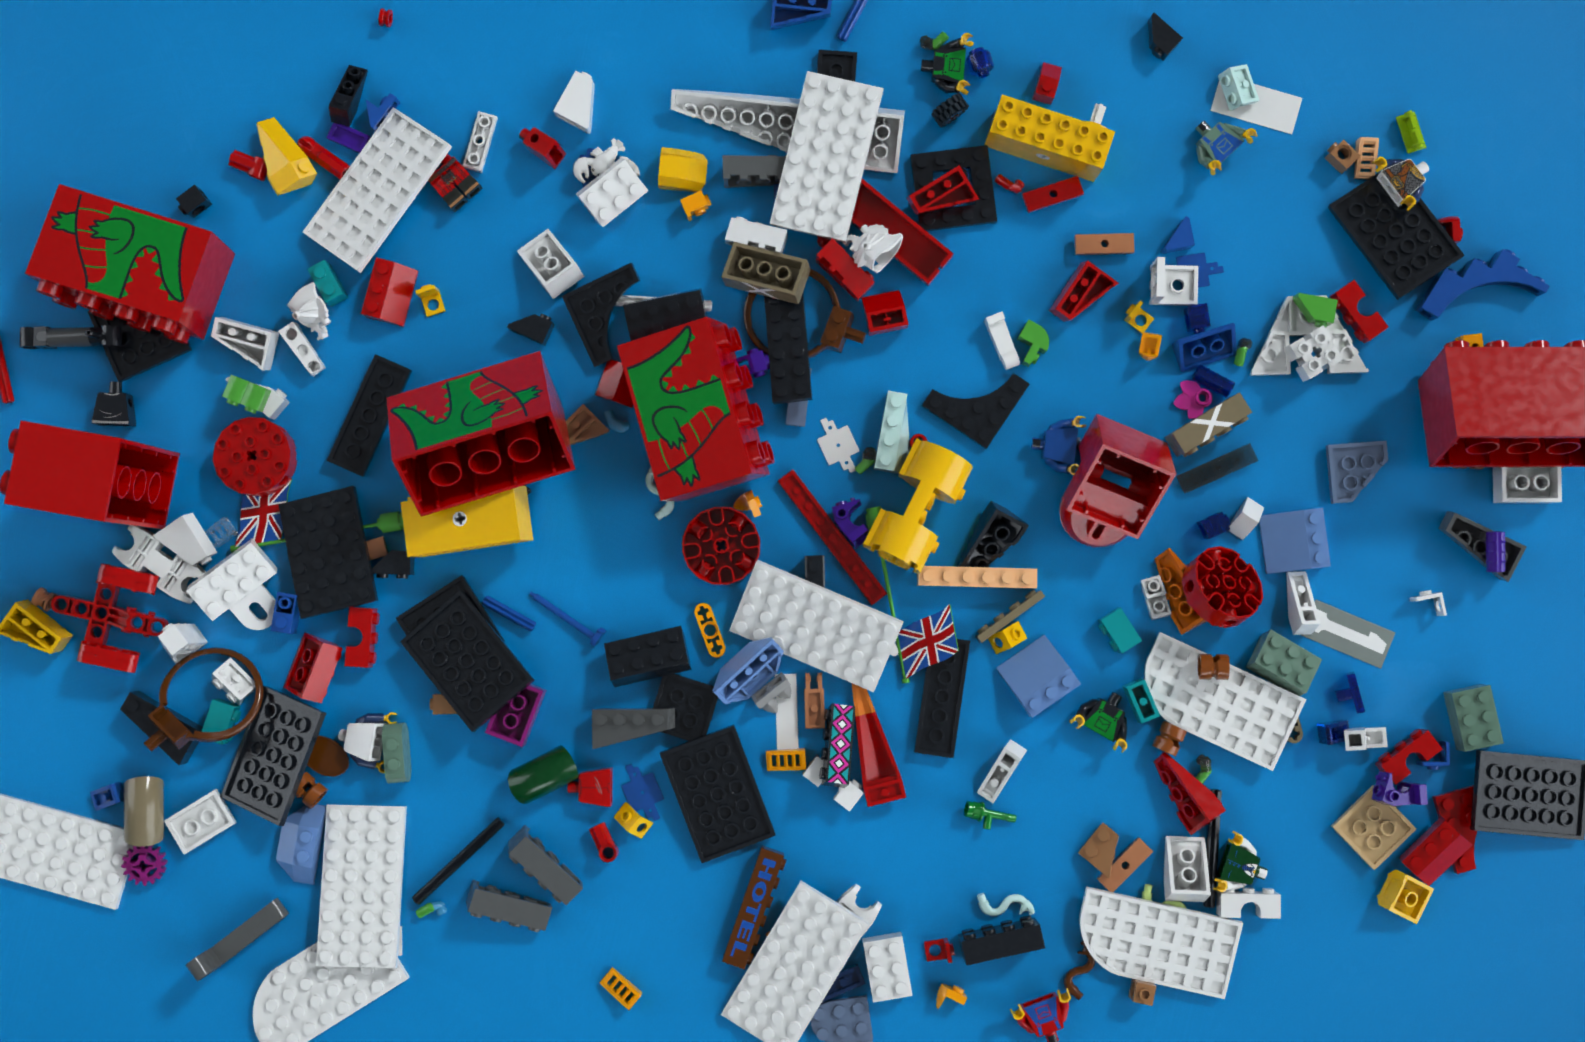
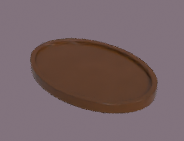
(328, 757)

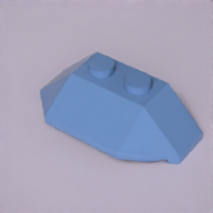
(748, 670)
(301, 843)

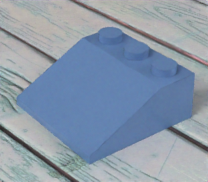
(1294, 541)
(1038, 676)

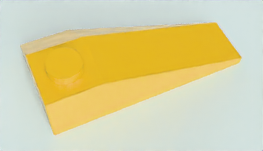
(285, 161)

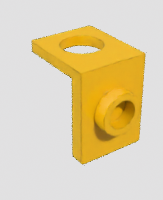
(428, 293)
(1135, 310)
(1009, 636)
(630, 820)

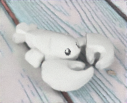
(598, 164)

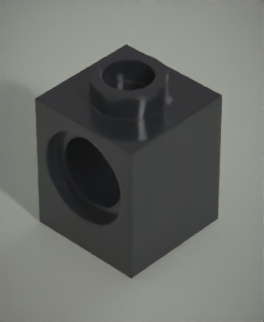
(193, 201)

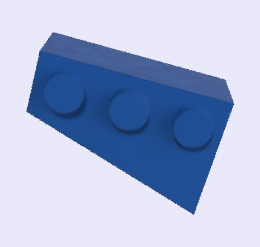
(795, 12)

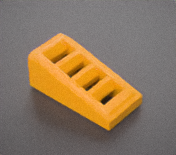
(799, 751)
(616, 993)

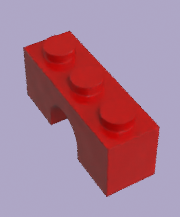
(1364, 326)
(363, 654)
(1420, 742)

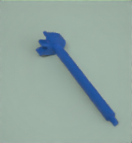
(595, 637)

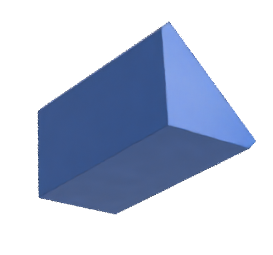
(1205, 347)

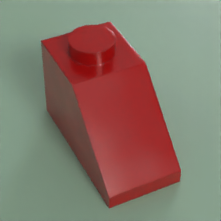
(1047, 83)

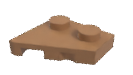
(584, 426)
(1101, 849)

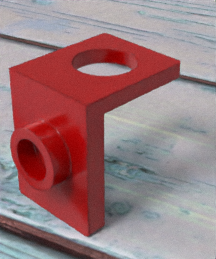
(947, 950)

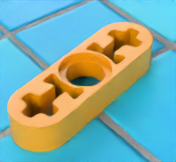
(700, 618)

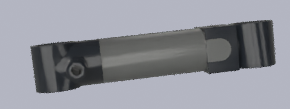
(51, 338)

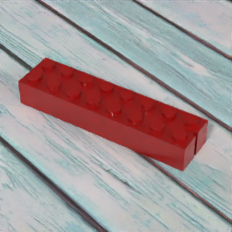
(918, 250)

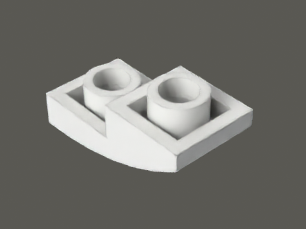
(1155, 597)

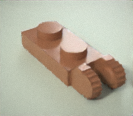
(814, 703)

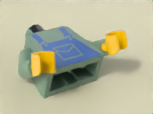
(1220, 143)

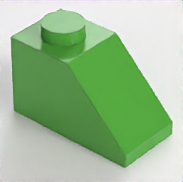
(1316, 309)

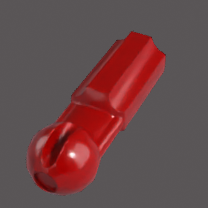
(323, 156)

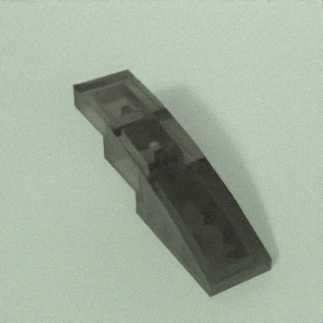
(1217, 468)

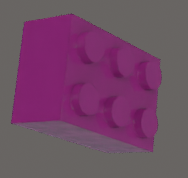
(517, 718)

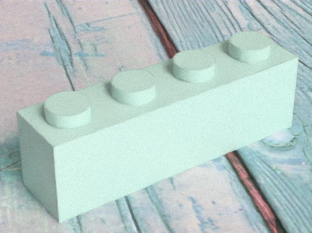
(894, 434)

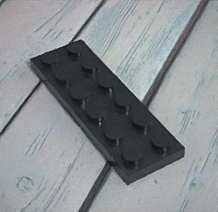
(788, 351)
(368, 416)
(942, 704)

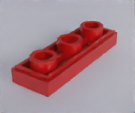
(1063, 190)

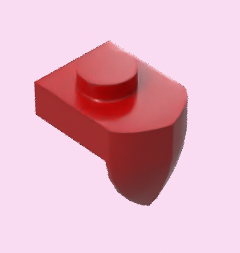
(1452, 227)

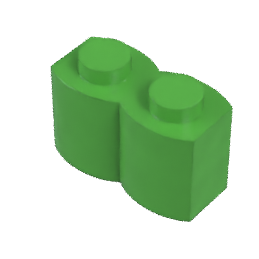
(246, 393)

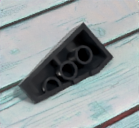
(992, 536)

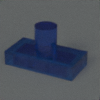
(1351, 693)

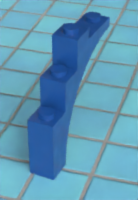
(1476, 273)

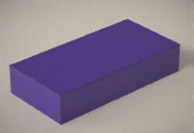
(348, 137)

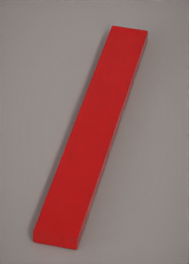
(832, 537)

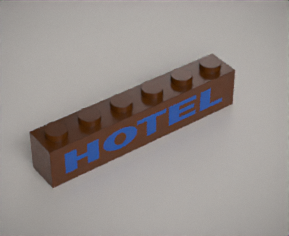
(753, 906)

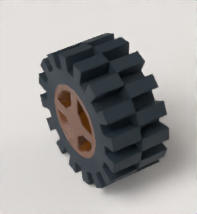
(949, 110)

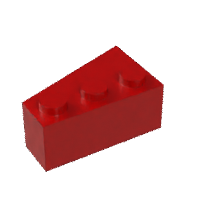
(943, 192)
(843, 270)
(1082, 289)

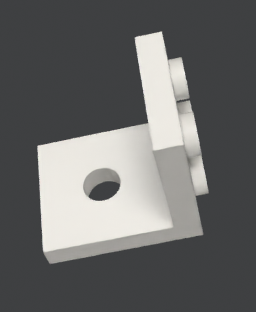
(1162, 279)

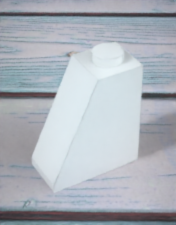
(577, 102)
(187, 540)

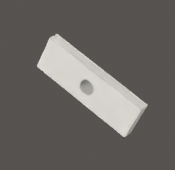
(477, 153)

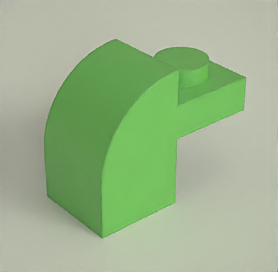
(1036, 338)

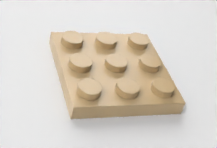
(1373, 829)

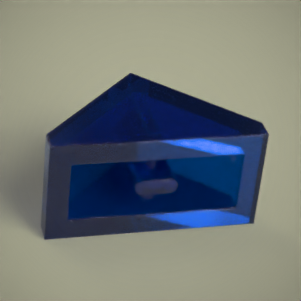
(1332, 732)

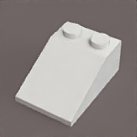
(550, 263)
(1186, 869)

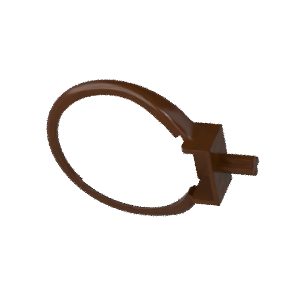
(835, 332)
(172, 729)

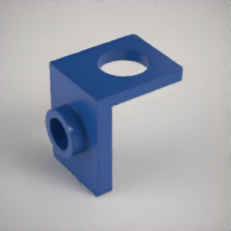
(1444, 759)

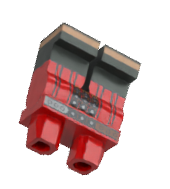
(453, 174)

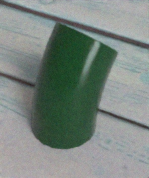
(542, 775)

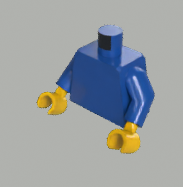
(1060, 445)

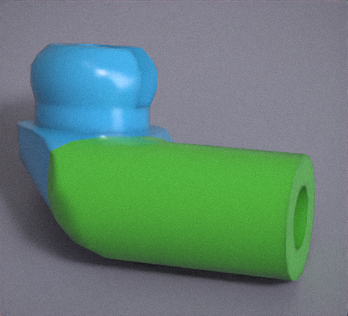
(430, 907)

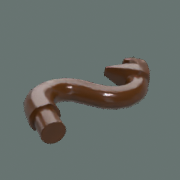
(1068, 983)

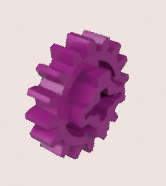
(143, 872)

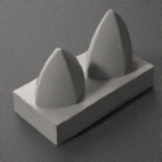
(766, 695)

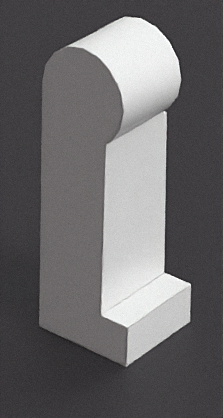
(1002, 340)
(302, 348)

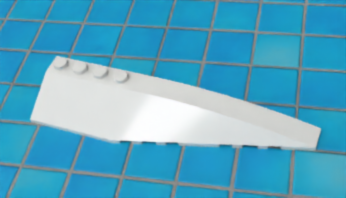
(772, 121)

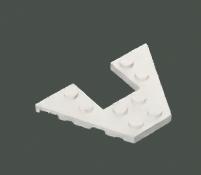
(1291, 322)

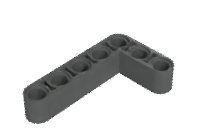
(237, 940)

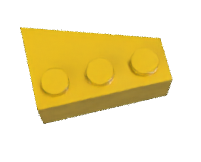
(34, 627)

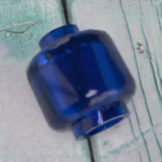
(980, 62)

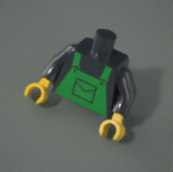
(949, 65)
(1104, 719)

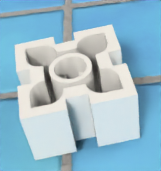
(1302, 349)

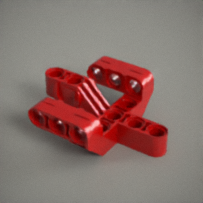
(93, 648)

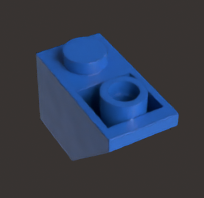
(285, 614)

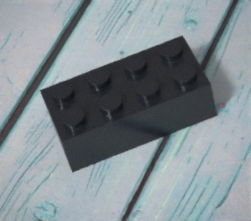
(663, 312)
(647, 656)
(1001, 940)

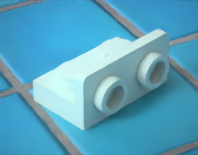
(1238, 87)

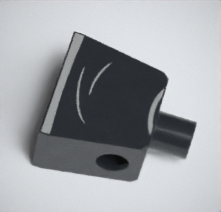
(114, 407)

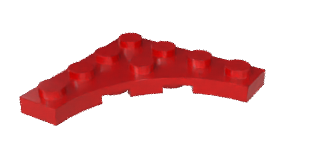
(1457, 810)

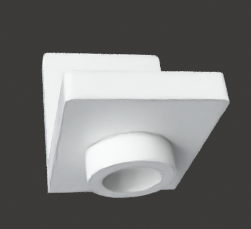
(1437, 597)

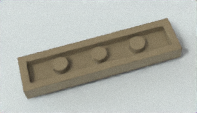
(1015, 610)

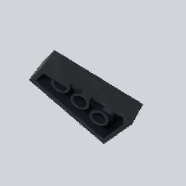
(139, 706)

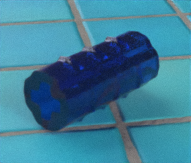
(1213, 381)

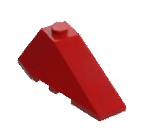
(1194, 800)

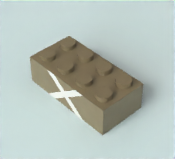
(766, 272)
(1211, 423)

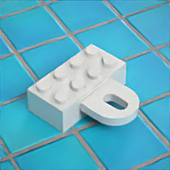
(236, 585)

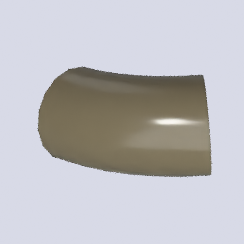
(143, 811)

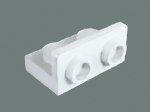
(233, 681)

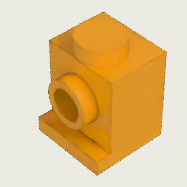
(695, 204)

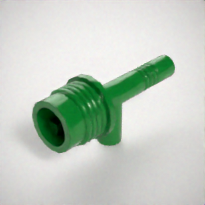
(977, 810)

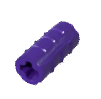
(1495, 551)

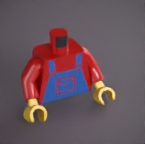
(1044, 1014)

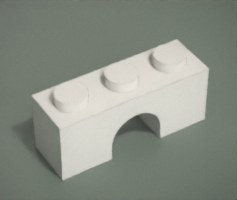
(845, 796)
(1266, 902)

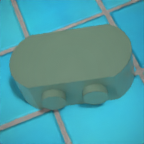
(396, 753)

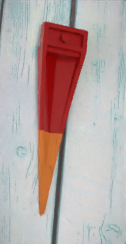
(878, 767)

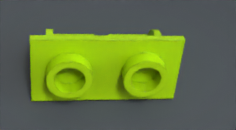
(1411, 132)

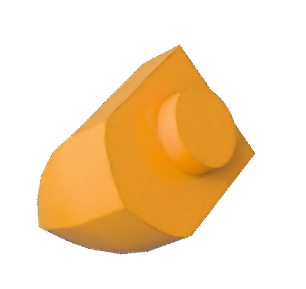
(1149, 345)
(748, 502)
(954, 993)

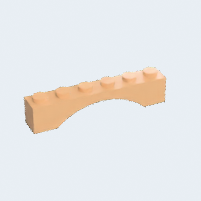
(978, 577)

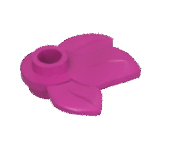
(1190, 400)

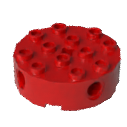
(259, 438)
(701, 546)
(1222, 587)

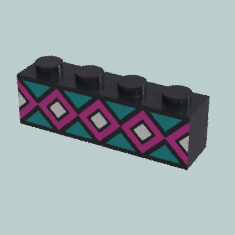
(838, 745)

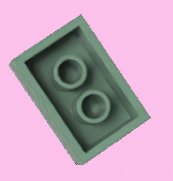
(1284, 663)
(1473, 717)

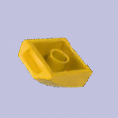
(682, 170)
(1404, 895)

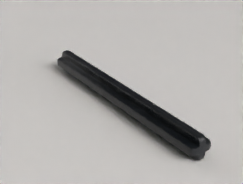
(1212, 853)
(458, 860)

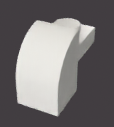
(1364, 738)

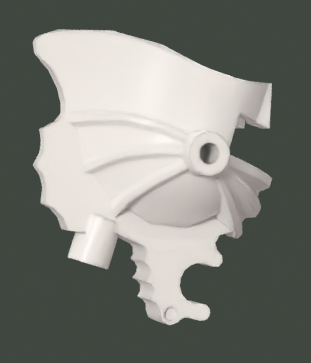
(874, 246)
(310, 310)

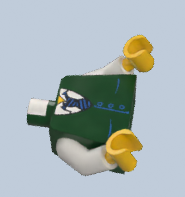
(1238, 865)

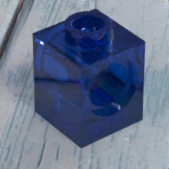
(1197, 318)
(1214, 525)

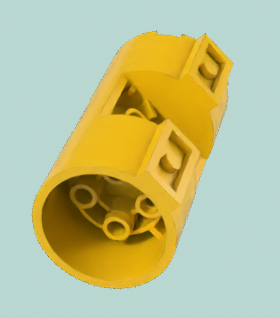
(935, 475)

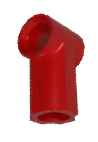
(251, 165)
(602, 840)

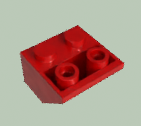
(885, 312)

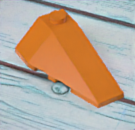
(1171, 573)

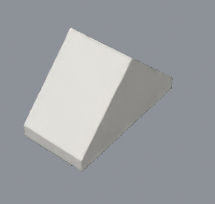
(1246, 518)

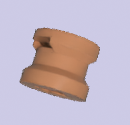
(43, 599)

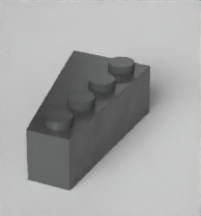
(752, 170)
(1472, 539)
(624, 724)
(544, 866)
(508, 907)

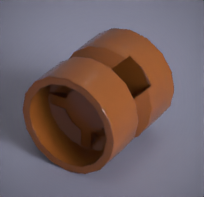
(1213, 666)
(1169, 738)
(315, 792)

